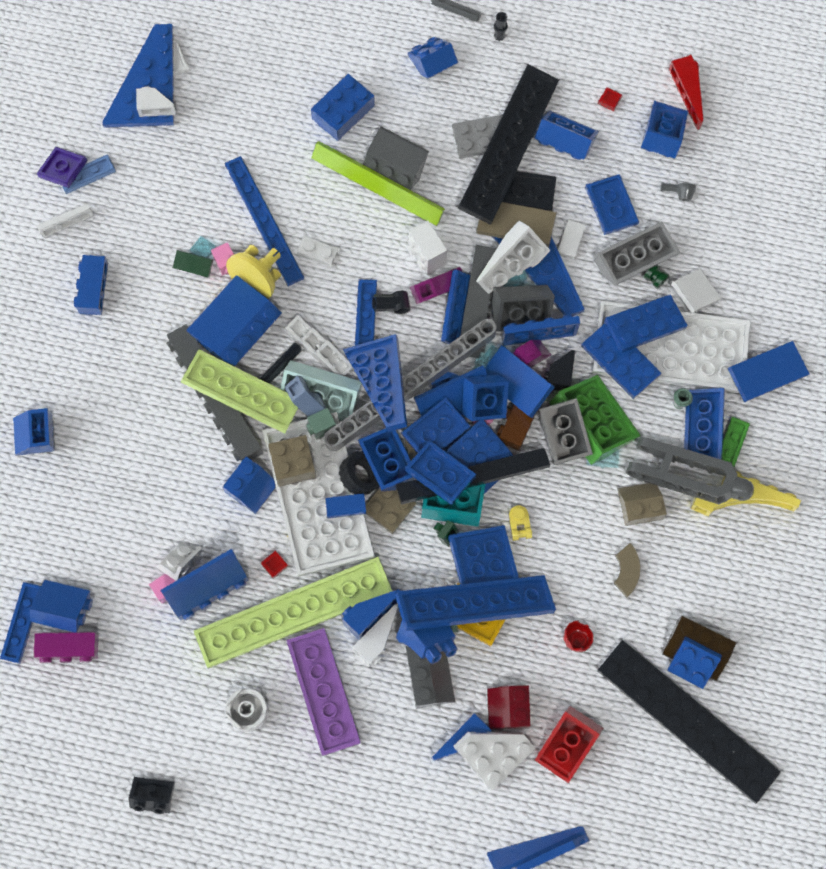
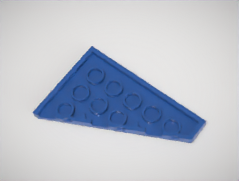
(150, 69)

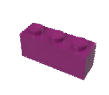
(66, 647)

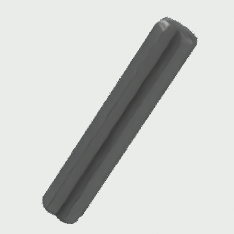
(457, 9)

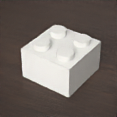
(427, 248)

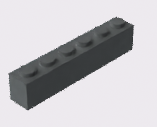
(477, 301)

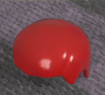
(578, 636)

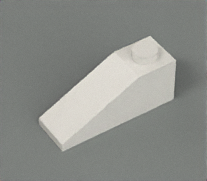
(373, 643)

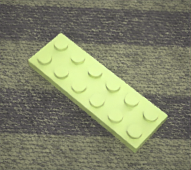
(240, 391)

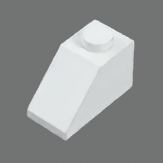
(153, 103)

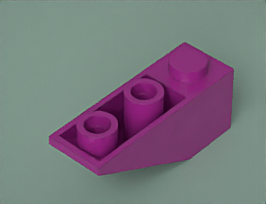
(432, 287)

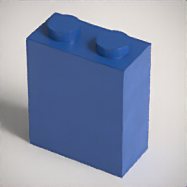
(60, 606)

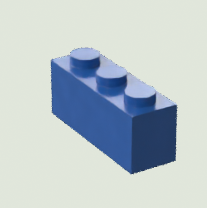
(91, 284)

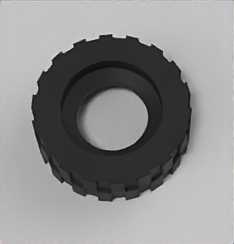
(349, 478)

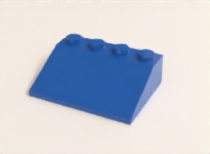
(234, 321)
(205, 585)

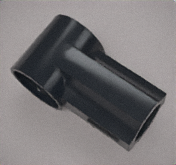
(394, 302)

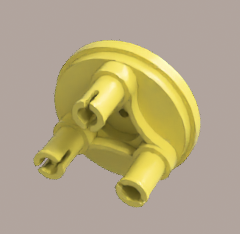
(255, 271)

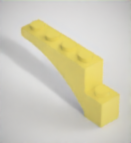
(762, 495)

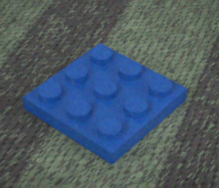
(478, 446)
(483, 555)

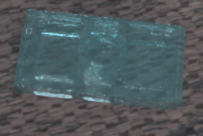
(485, 359)

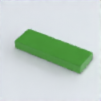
(734, 439)

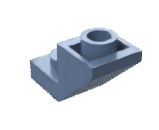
(305, 400)

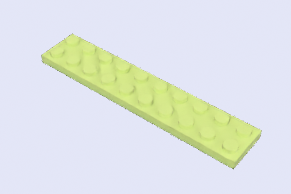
(291, 612)

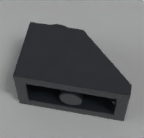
(561, 371)

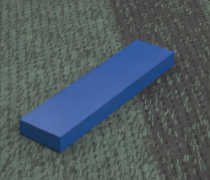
(455, 306)
(365, 314)
(20, 625)

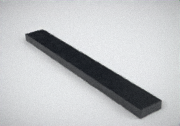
(485, 473)

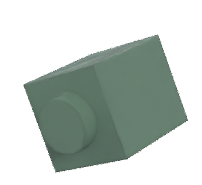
(320, 423)

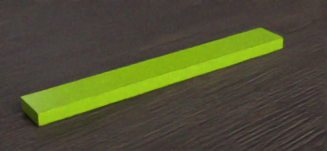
(377, 183)

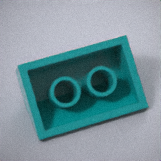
(464, 510)

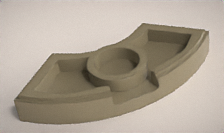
(629, 570)

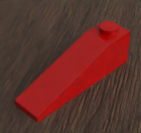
(686, 78)

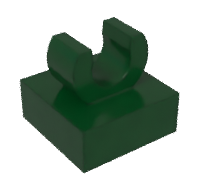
(444, 531)

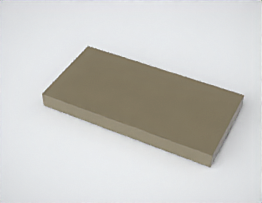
(509, 214)

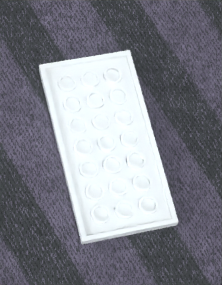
(694, 355)
(314, 539)

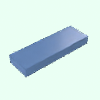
(92, 172)

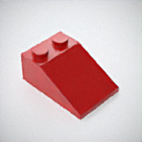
(569, 744)

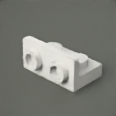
(180, 560)

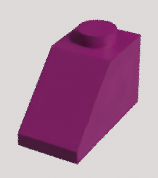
(532, 352)

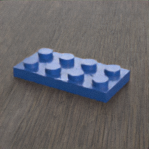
(645, 323)
(543, 330)
(627, 368)

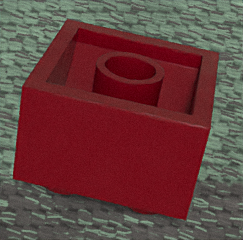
(509, 707)

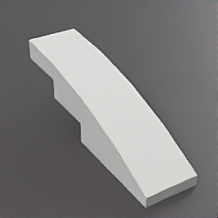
(318, 347)

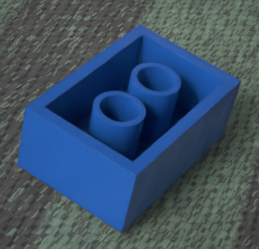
(343, 107)

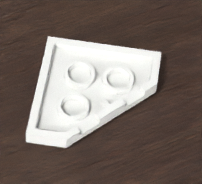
(494, 754)

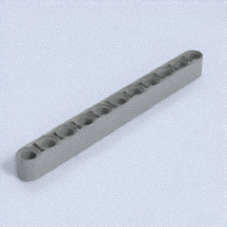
(416, 377)

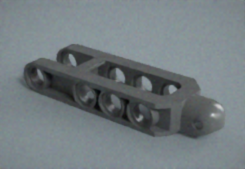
(732, 487)

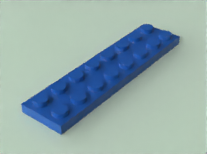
(474, 602)

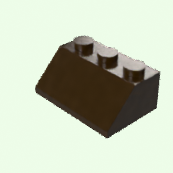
(703, 636)

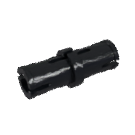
(500, 26)

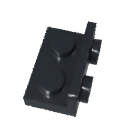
(151, 795)

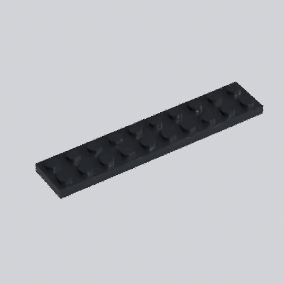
(508, 144)
(689, 721)

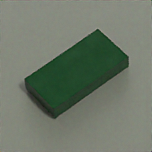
(193, 263)

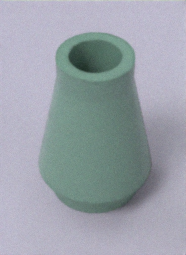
(682, 398)

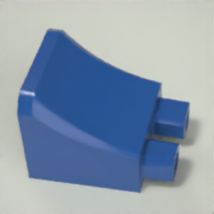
(429, 642)

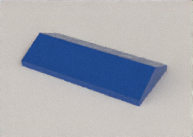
(705, 422)

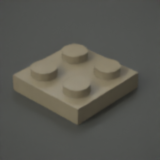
(387, 509)

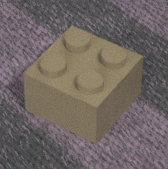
(292, 461)

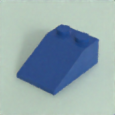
(664, 129)
(367, 613)

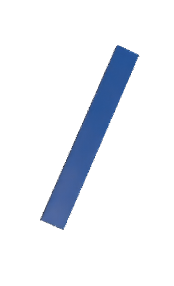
(264, 220)

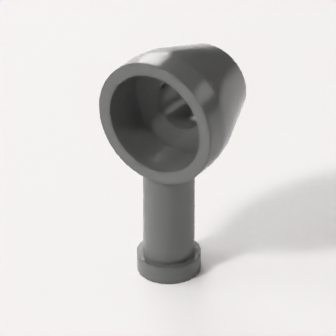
(684, 190)

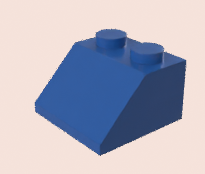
(250, 485)

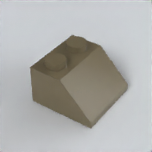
(641, 504)

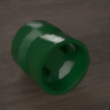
(656, 276)

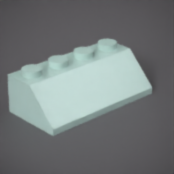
(336, 391)

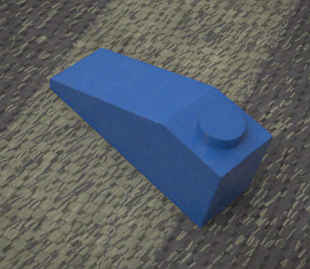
(473, 724)

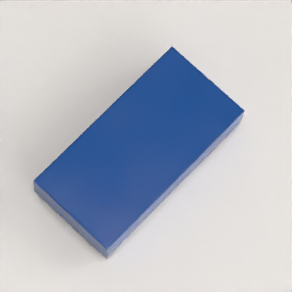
(345, 506)

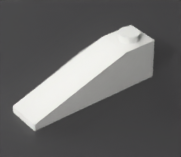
(514, 254)

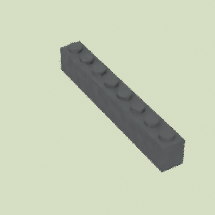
(226, 418)

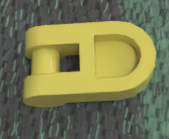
(517, 517)

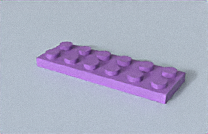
(323, 692)

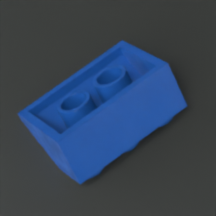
(566, 135)
(386, 458)

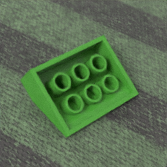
(603, 417)

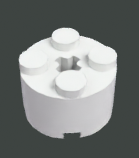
(235, 711)

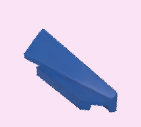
(537, 851)

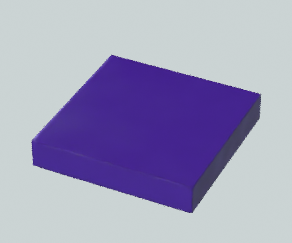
(62, 167)

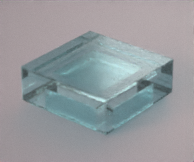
(202, 247)

